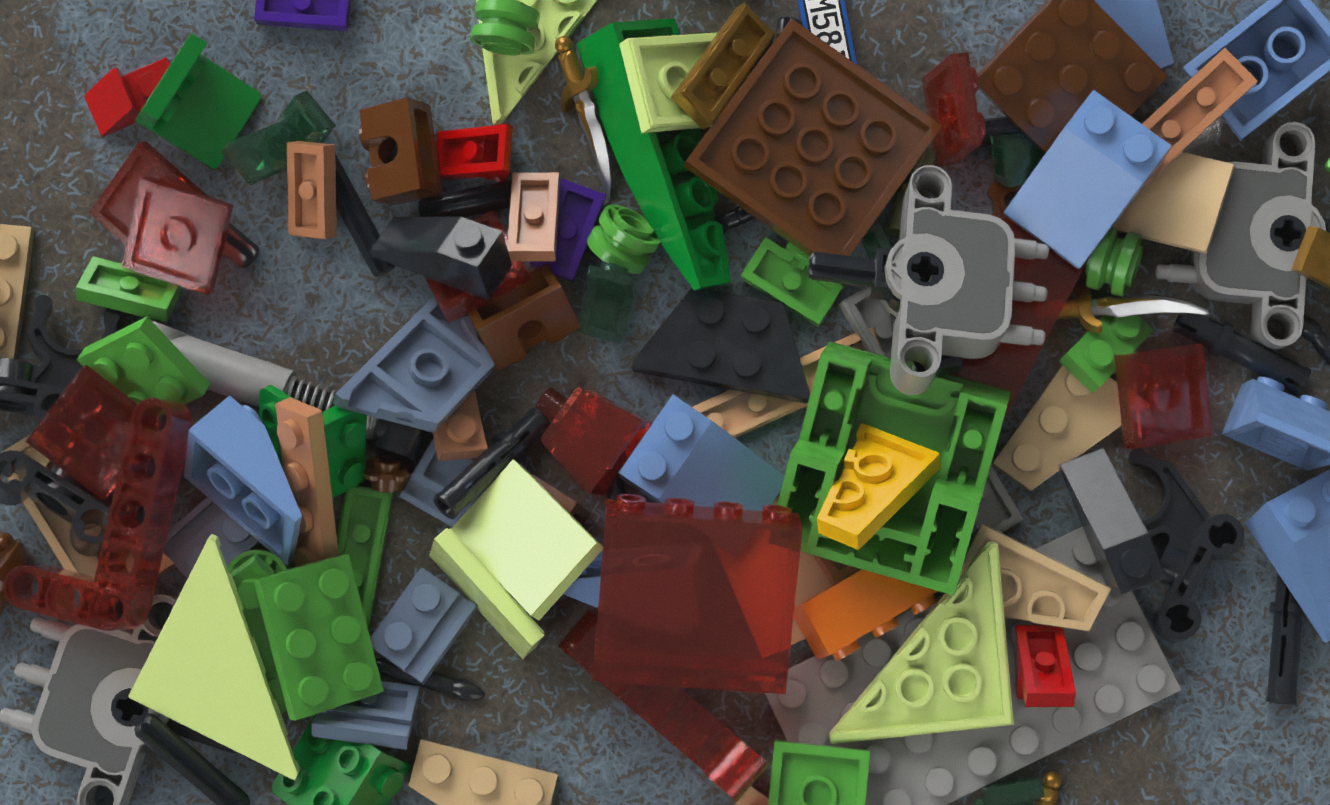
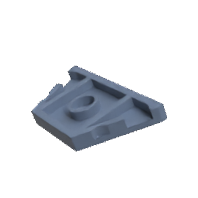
(420, 372)

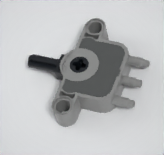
(1244, 255)
(965, 286)
(85, 699)

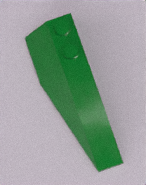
(653, 163)

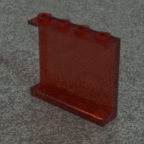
(696, 595)

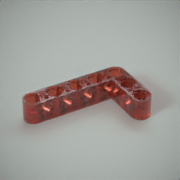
(122, 532)
(678, 719)

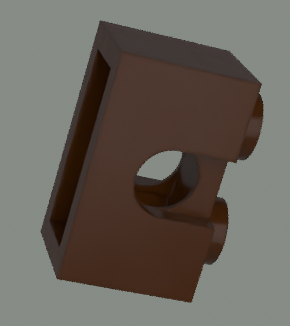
(415, 169)
(540, 304)

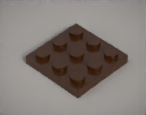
(1059, 61)

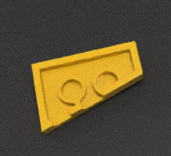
(874, 485)

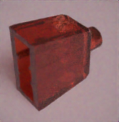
(590, 435)

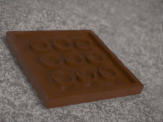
(812, 144)

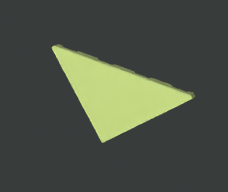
(514, 75)
(211, 671)
(947, 671)

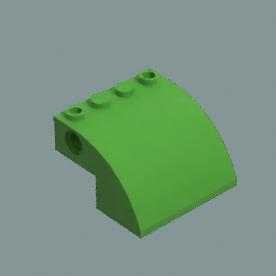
(953, 417)

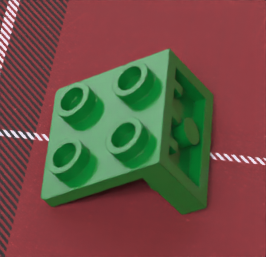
(198, 105)

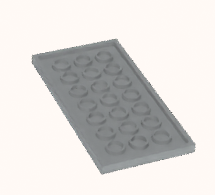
(1113, 671)

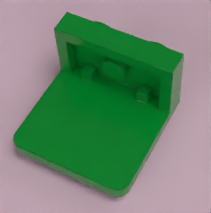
(343, 434)
(341, 773)

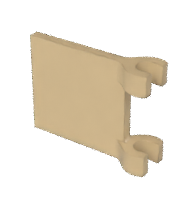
(1180, 203)

